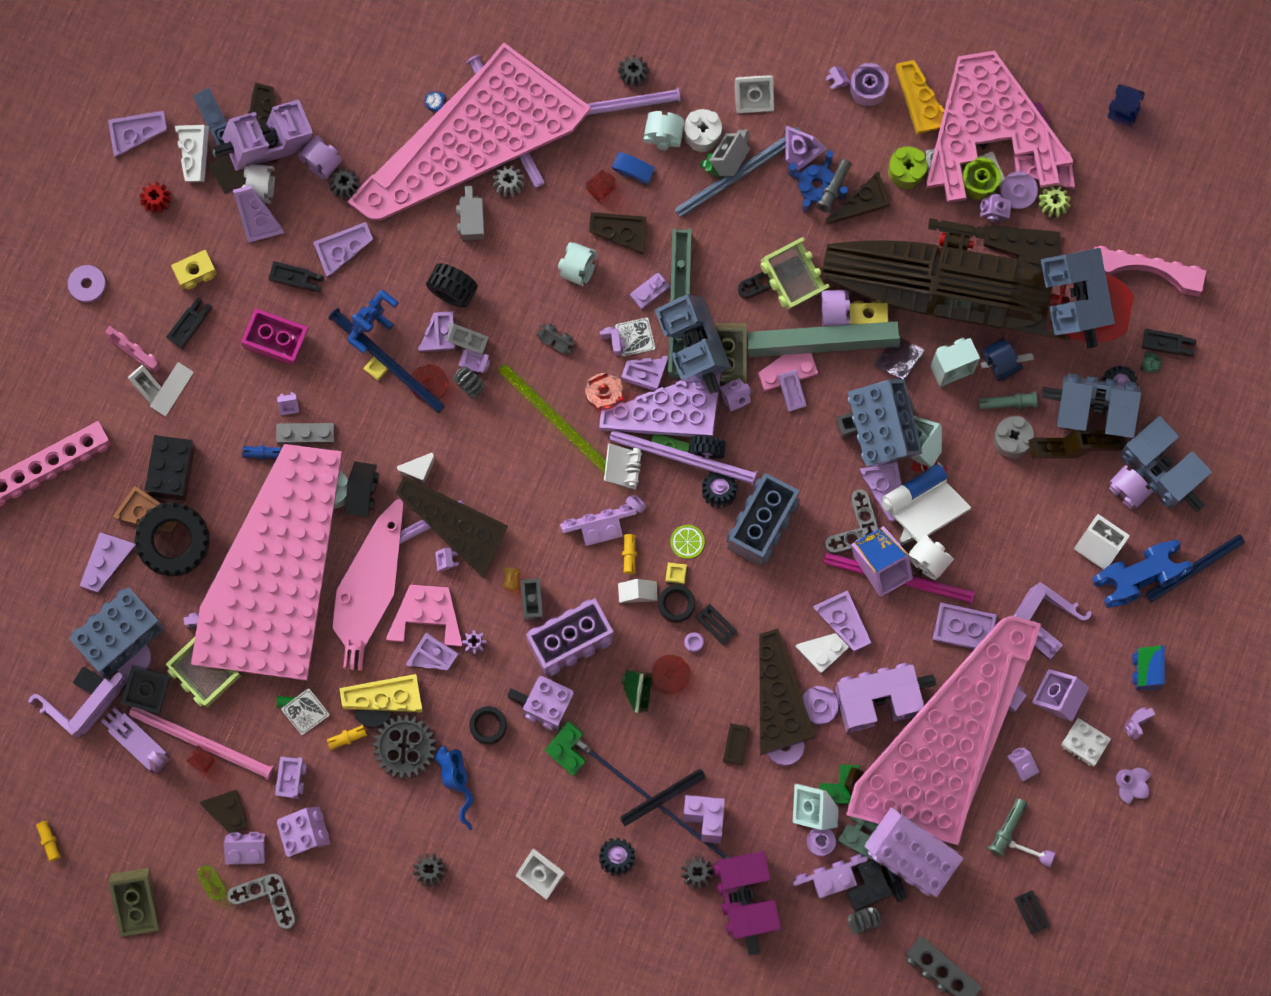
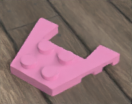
(426, 606)

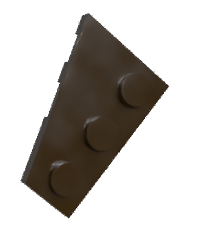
(621, 229)

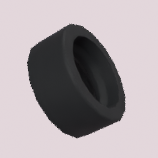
(676, 589)
(473, 727)

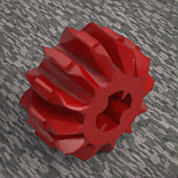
(160, 202)

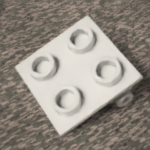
(622, 466)
(1085, 742)

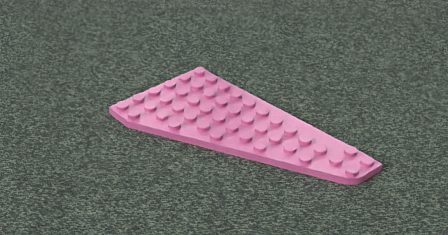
(488, 122)
(945, 748)

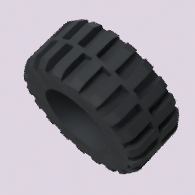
(153, 520)

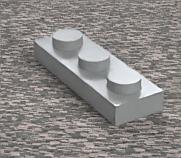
(305, 433)

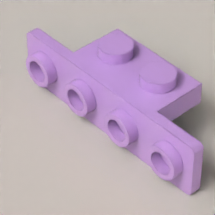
(599, 526)
(832, 879)

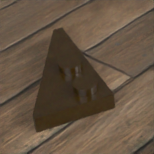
(868, 198)

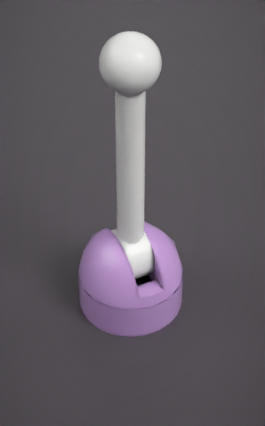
(1046, 857)

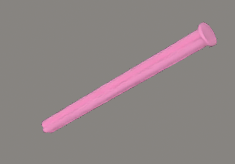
(203, 742)

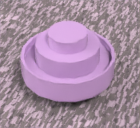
(821, 842)

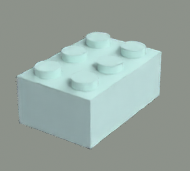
(954, 361)

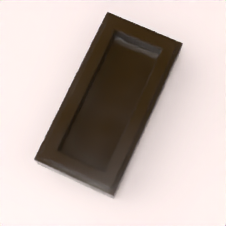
(736, 744)

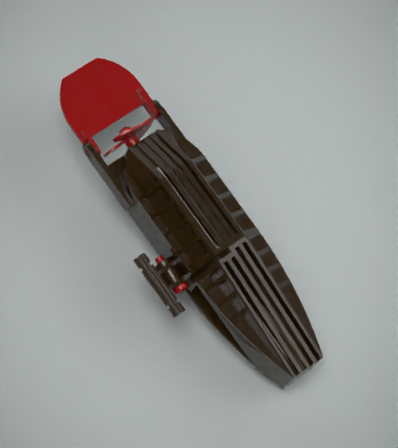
(961, 282)

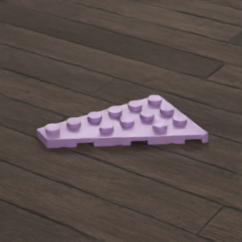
(673, 410)

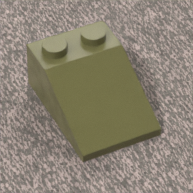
(734, 341)
(134, 901)

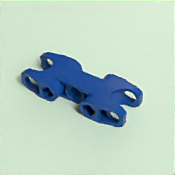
(1132, 578)

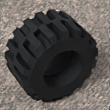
(451, 285)

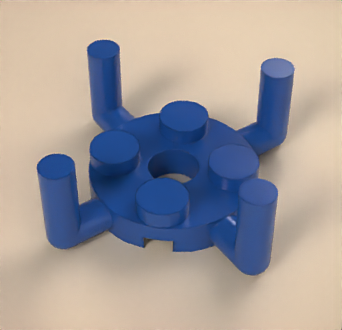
(812, 173)
(365, 317)

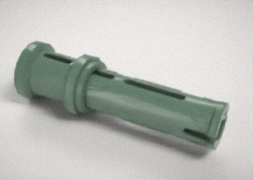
(1017, 401)
(1004, 836)

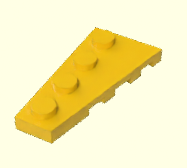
(920, 99)

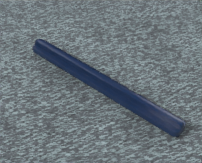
(1198, 566)

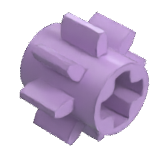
(478, 645)

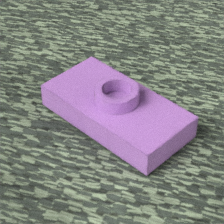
(792, 390)

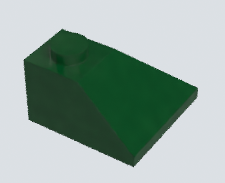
(638, 689)

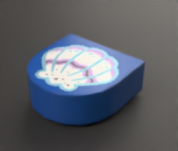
(434, 101)

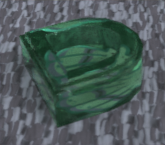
(1151, 362)

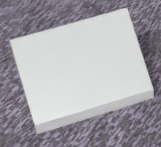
(754, 94)
(540, 874)

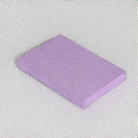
(962, 626)

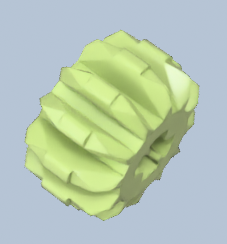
(1061, 203)

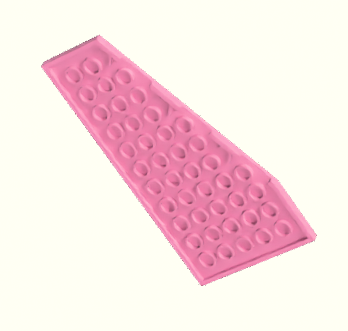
(270, 584)

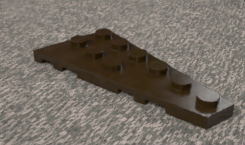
(463, 528)
(782, 709)

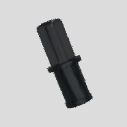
(895, 884)

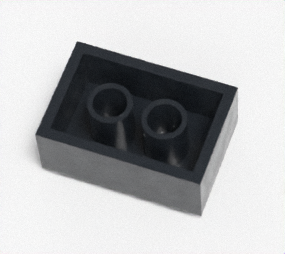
(169, 467)

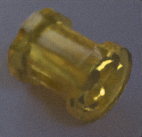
(511, 582)

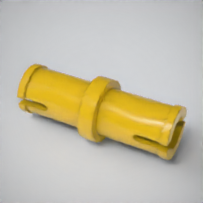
(629, 554)
(347, 737)
(48, 841)

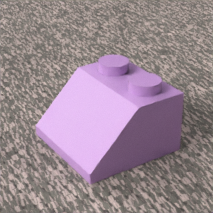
(1060, 694)

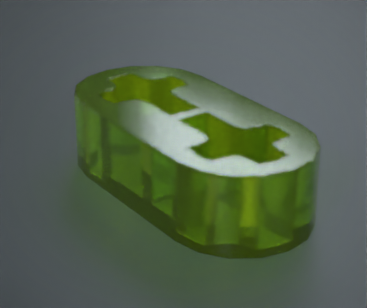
(215, 880)

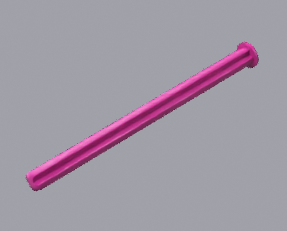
(916, 582)

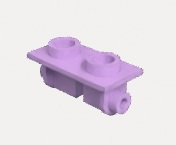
(1047, 643)

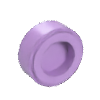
(693, 642)

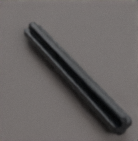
(662, 797)

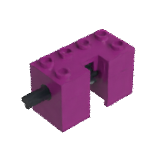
(743, 917)

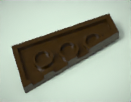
(262, 103)
(1023, 242)

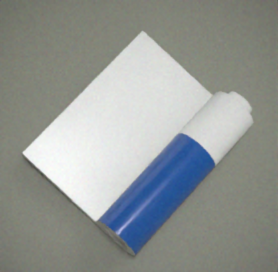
(925, 503)

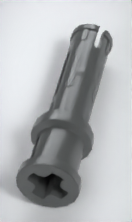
(831, 193)

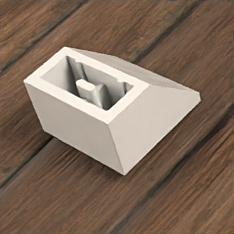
(1101, 542)

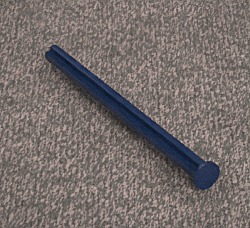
(388, 362)

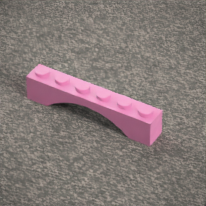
(1184, 278)

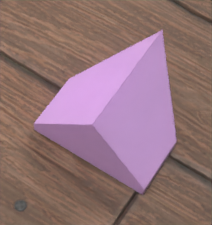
(801, 147)

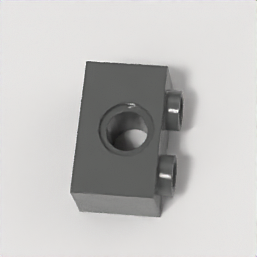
(531, 600)

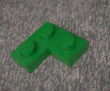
(562, 748)
(838, 791)

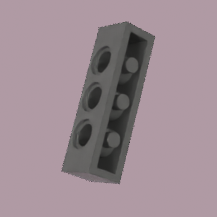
(954, 973)

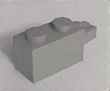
(730, 153)
(471, 216)

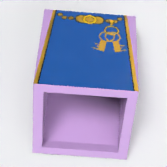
(882, 561)

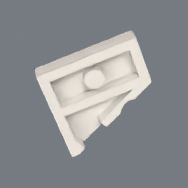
(822, 651)

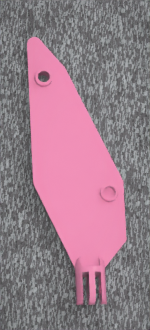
(368, 585)

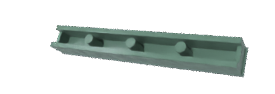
(679, 285)
(823, 339)

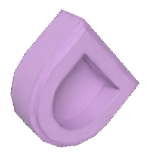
(636, 503)

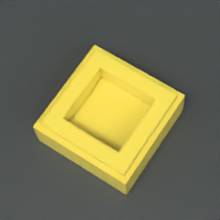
(375, 369)
(676, 573)

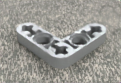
(860, 532)
(266, 890)

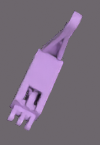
(1035, 596)
(91, 709)
(137, 741)

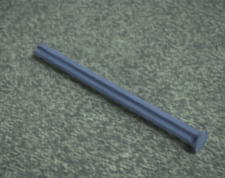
(726, 181)

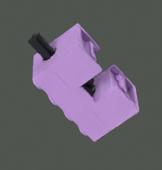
(282, 136)
(896, 685)

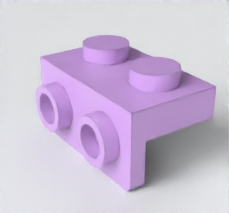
(1139, 717)
(290, 777)
(244, 848)

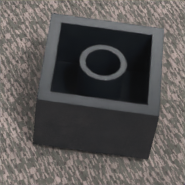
(145, 689)

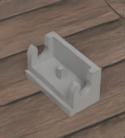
(466, 338)

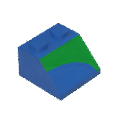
(1149, 668)

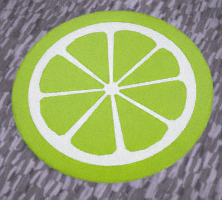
(687, 541)

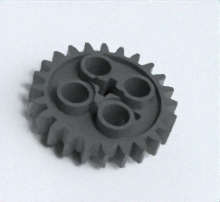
(386, 746)

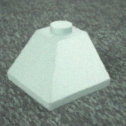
(930, 440)
(814, 808)

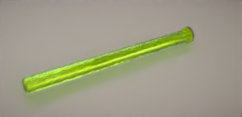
(553, 417)

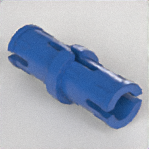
(261, 452)

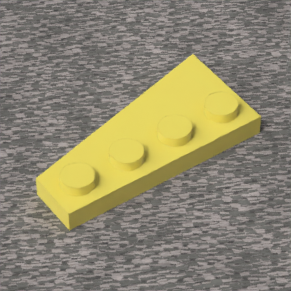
(384, 695)

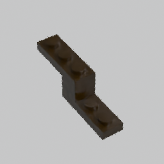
(1075, 444)

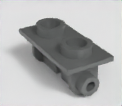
(563, 341)

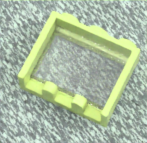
(793, 274)
(203, 682)

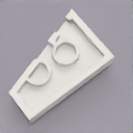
(194, 151)

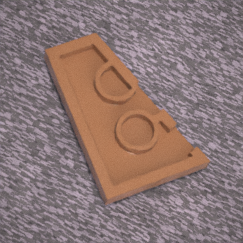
(136, 506)

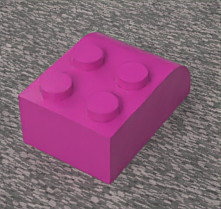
(274, 336)

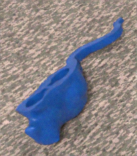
(455, 777)

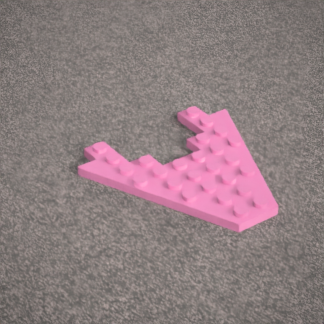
(986, 108)

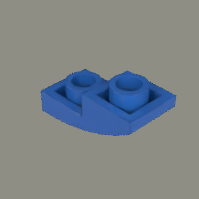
(632, 166)

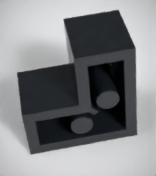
(360, 488)
(873, 888)

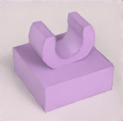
(839, 76)
(288, 404)
(444, 559)

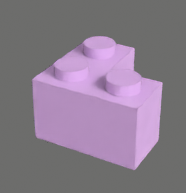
(705, 811)

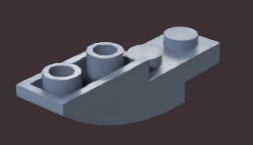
(211, 114)

